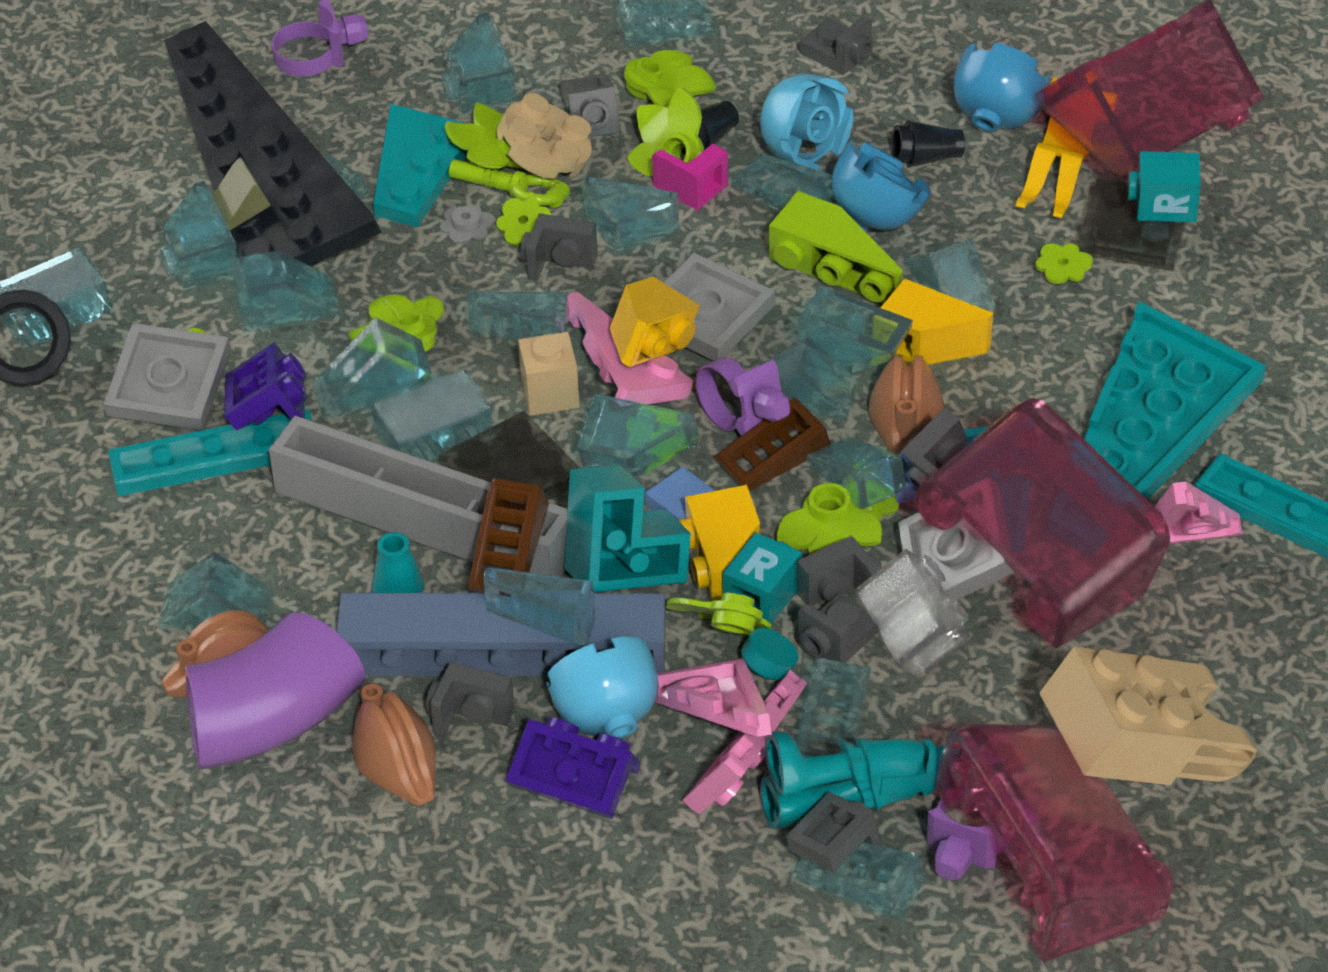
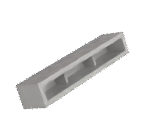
(398, 493)

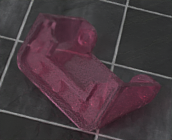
(1155, 91)
(1054, 516)
(1061, 832)

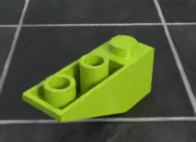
(832, 247)

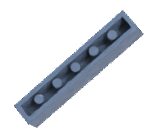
(429, 630)

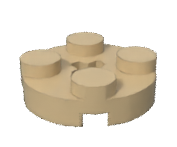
(565, 136)

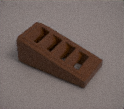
(811, 439)
(497, 511)

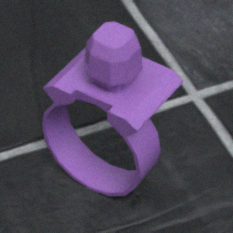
(348, 30)
(757, 389)
(959, 844)

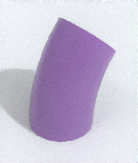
(269, 690)

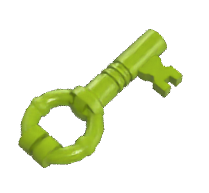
(514, 183)

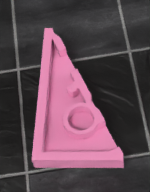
(643, 383)
(1196, 515)
(717, 693)
(743, 752)

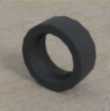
(60, 334)

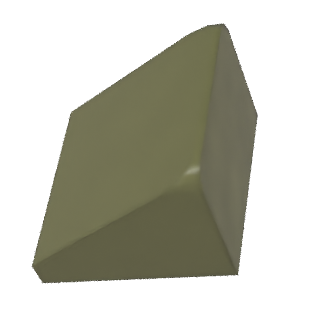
(239, 195)

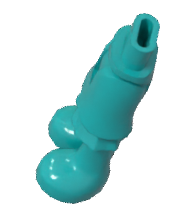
(870, 771)

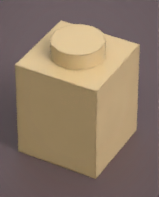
(549, 373)

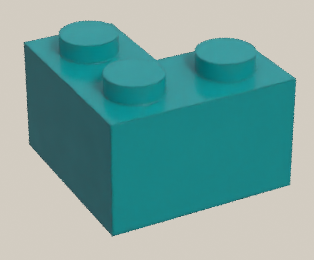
(614, 539)

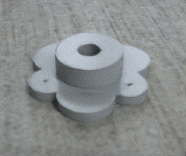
(466, 223)

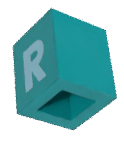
(1166, 186)
(765, 573)

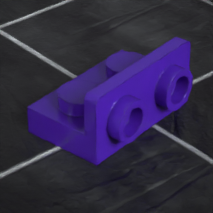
(263, 383)
(572, 767)

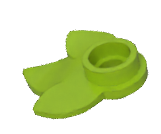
(662, 73)
(668, 130)
(482, 139)
(415, 317)
(827, 519)
(730, 614)

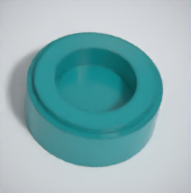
(769, 654)

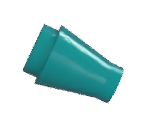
(396, 566)

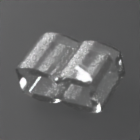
(914, 612)

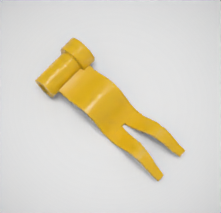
(1055, 143)

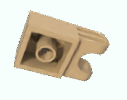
(1143, 719)

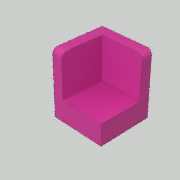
(693, 181)

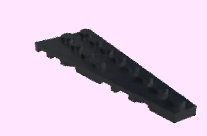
(235, 117)

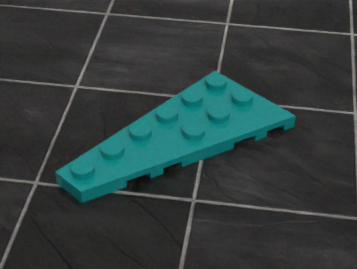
(1166, 397)

